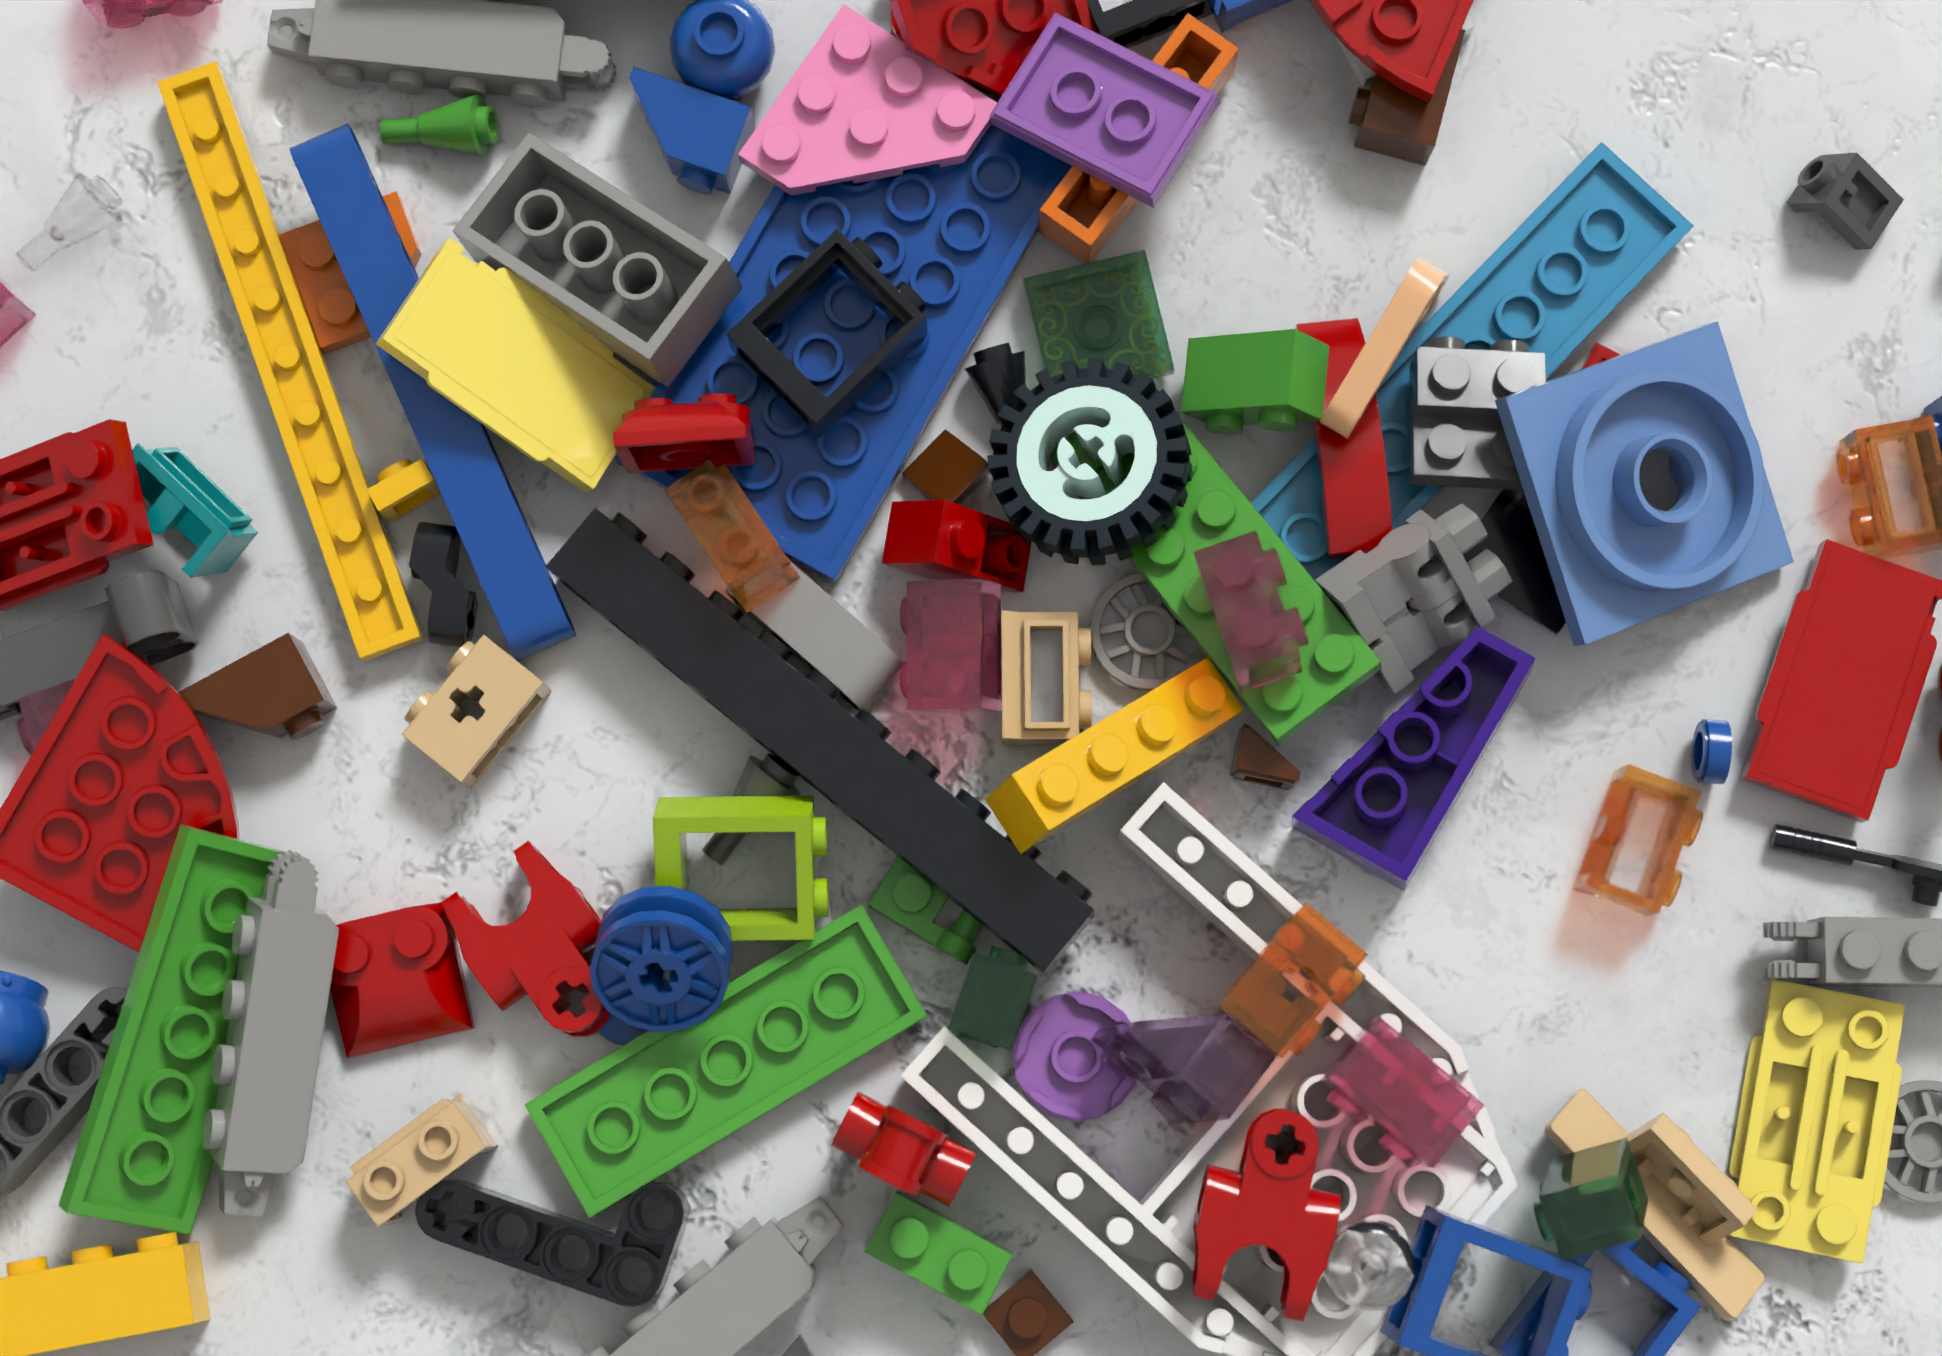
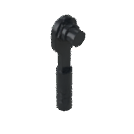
(1926, 874)

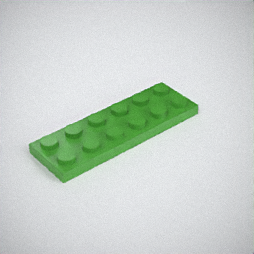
(1218, 511)
(695, 1086)
(144, 1128)

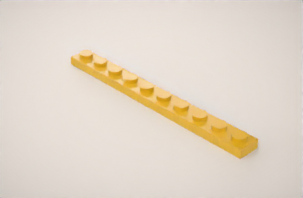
(290, 362)

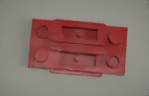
(68, 511)
(1844, 681)

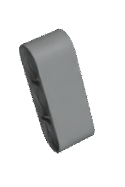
(827, 639)

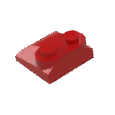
(685, 435)
(398, 980)

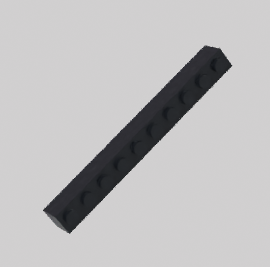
(821, 740)

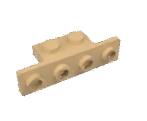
(1688, 1205)

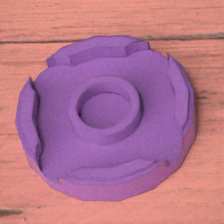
(1069, 1076)

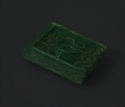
(1100, 312)

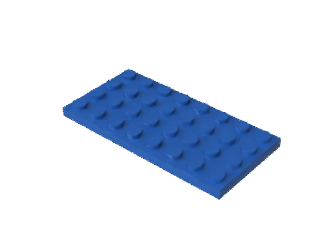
(940, 231)

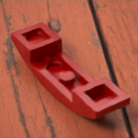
(1355, 468)

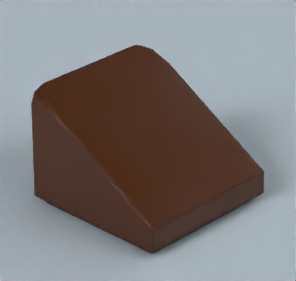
(947, 470)
(1260, 762)

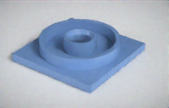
(1580, 465)

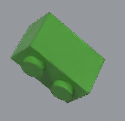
(1255, 380)
(939, 1252)

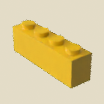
(1113, 755)
(101, 1296)

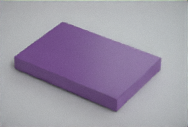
(1104, 109)

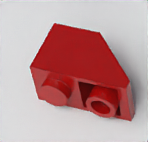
(955, 543)

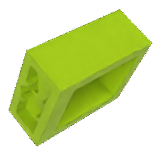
(737, 814)

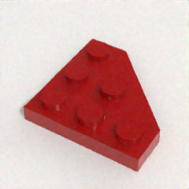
(981, 37)

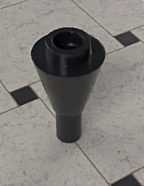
(998, 376)

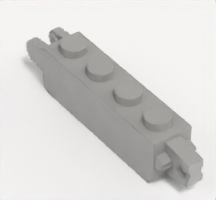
(444, 45)
(1862, 951)
(272, 1036)
(740, 1295)

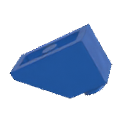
(694, 130)

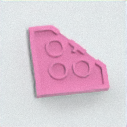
(864, 113)

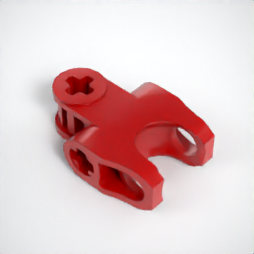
(537, 952)
(903, 1150)
(1269, 1207)

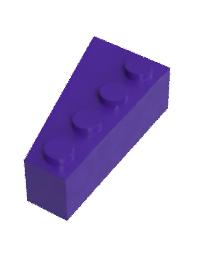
(1407, 777)

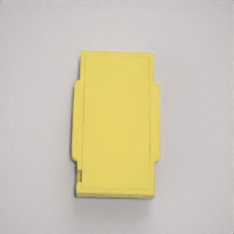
(515, 364)
(1817, 1119)

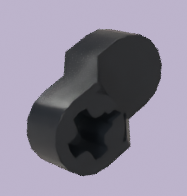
(435, 562)

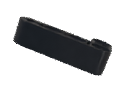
(548, 1229)

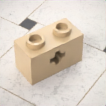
(462, 743)

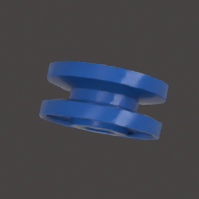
(662, 959)

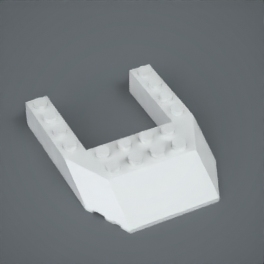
(1154, 1238)

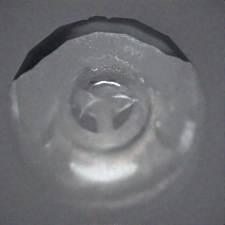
(1343, 1268)

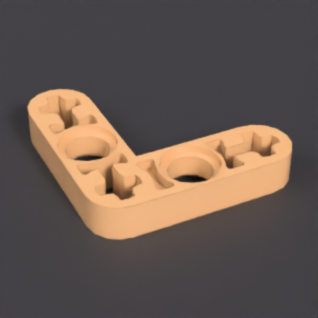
(1384, 345)

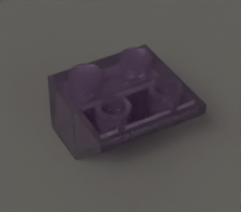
(1190, 1064)

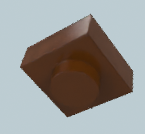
(1027, 1316)

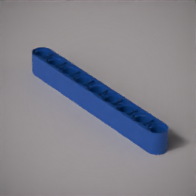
(450, 439)

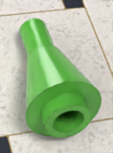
(457, 126)

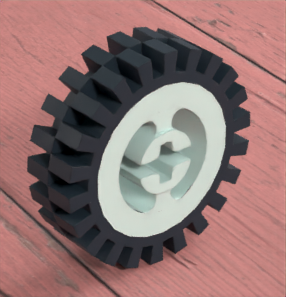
(1134, 421)

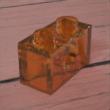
(1304, 944)

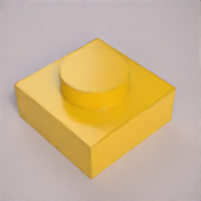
(403, 488)

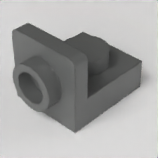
(1847, 197)

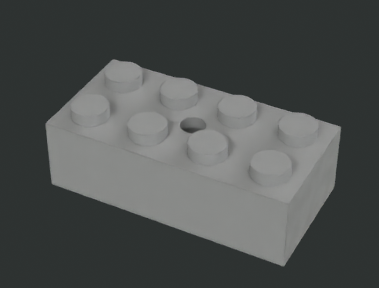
(600, 258)

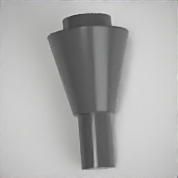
(758, 778)

